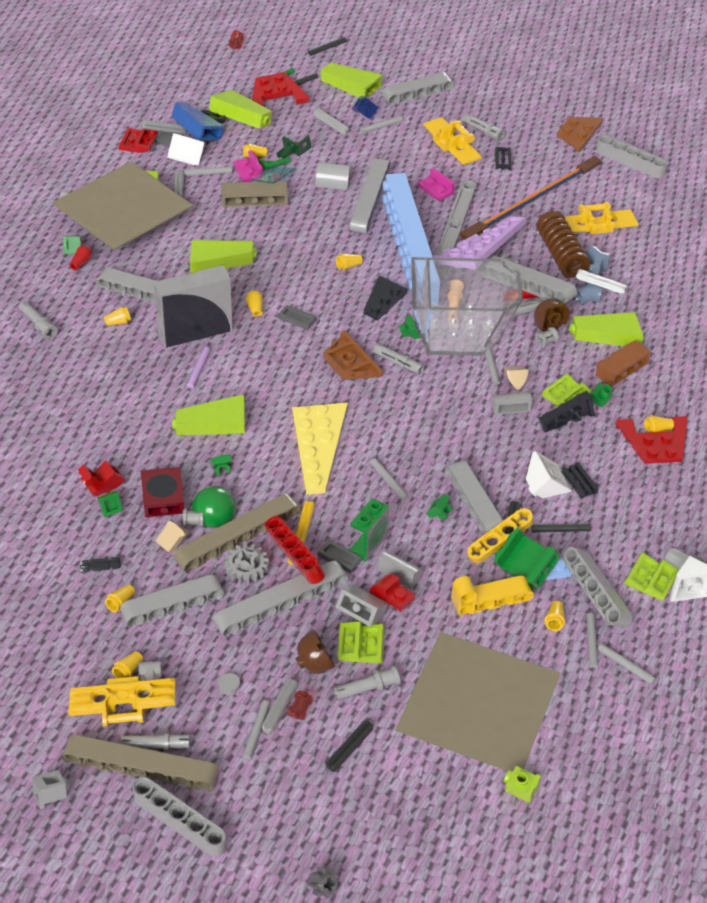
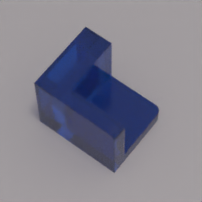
(365, 107)

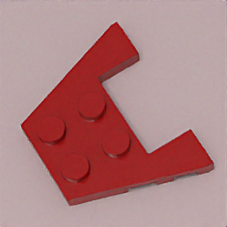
(277, 86)
(656, 446)

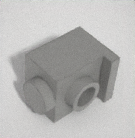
(49, 788)

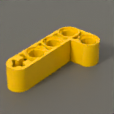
(490, 595)

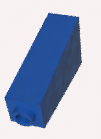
(197, 123)

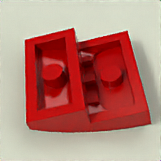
(137, 140)

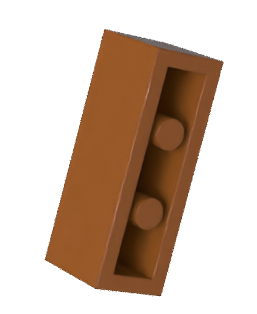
(622, 363)

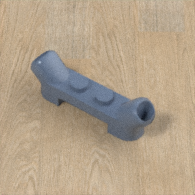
(598, 262)

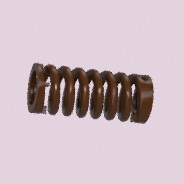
(554, 238)

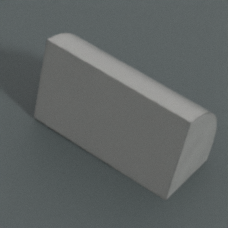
(332, 176)
(511, 403)
(407, 572)

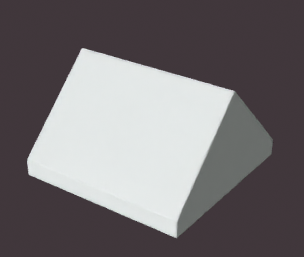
(186, 149)
(690, 581)

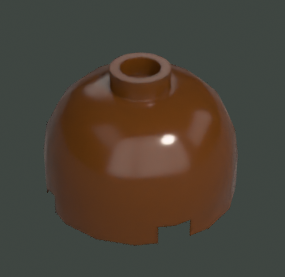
(551, 314)
(313, 654)

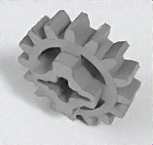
(246, 563)

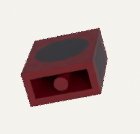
(162, 492)

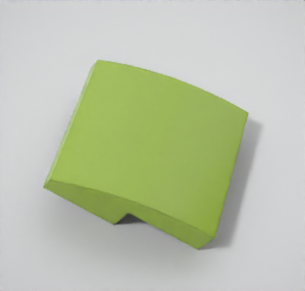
(564, 390)
(659, 582)
(351, 643)

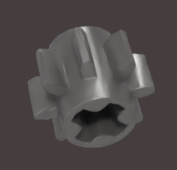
(323, 882)

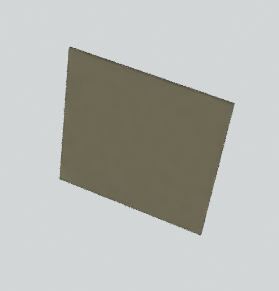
(122, 205)
(479, 702)

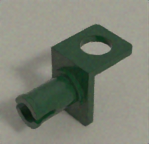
(292, 147)

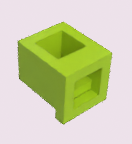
(524, 790)

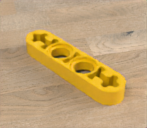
(497, 532)

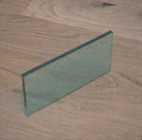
(273, 174)

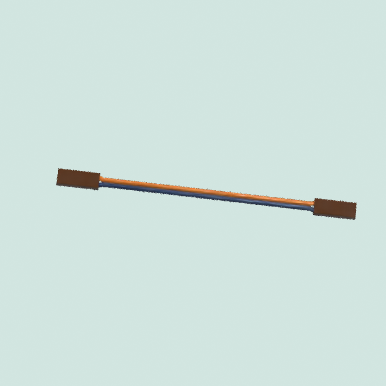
(582, 168)

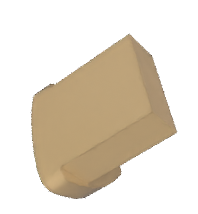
(516, 375)
(171, 536)

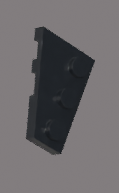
(383, 298)
(571, 410)

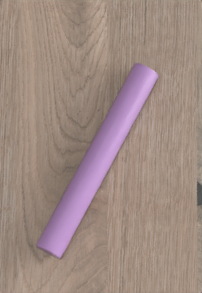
(198, 368)

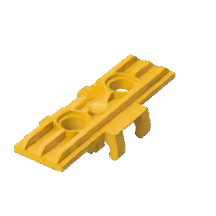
(444, 138)
(601, 224)
(121, 692)

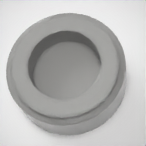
(229, 683)

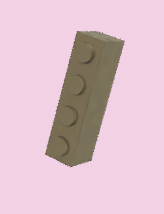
(254, 194)

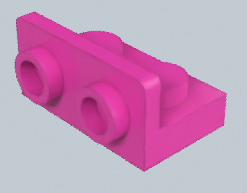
(248, 167)
(437, 185)

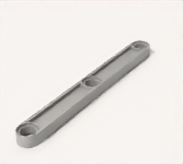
(457, 216)

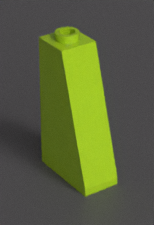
(351, 80)
(240, 109)
(215, 253)
(607, 328)
(210, 418)

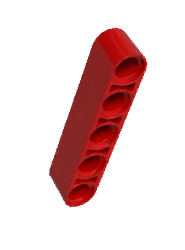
(295, 550)

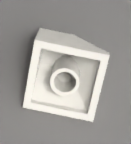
(545, 477)

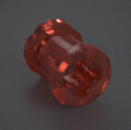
(234, 40)
(300, 705)

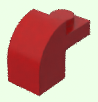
(103, 479)
(392, 592)

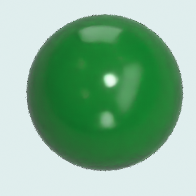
(216, 505)

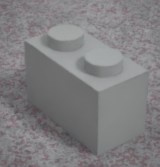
(361, 605)

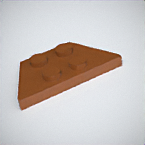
(579, 130)
(350, 359)

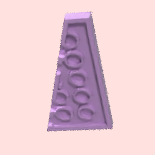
(484, 245)

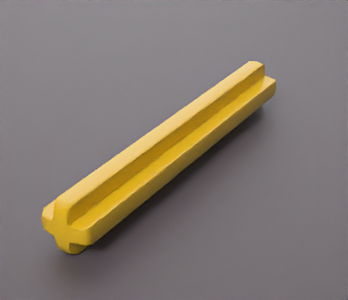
(304, 522)

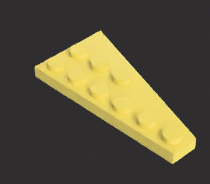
(317, 439)

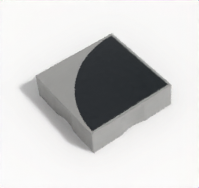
(193, 306)

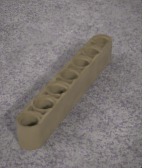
(234, 532)
(140, 762)

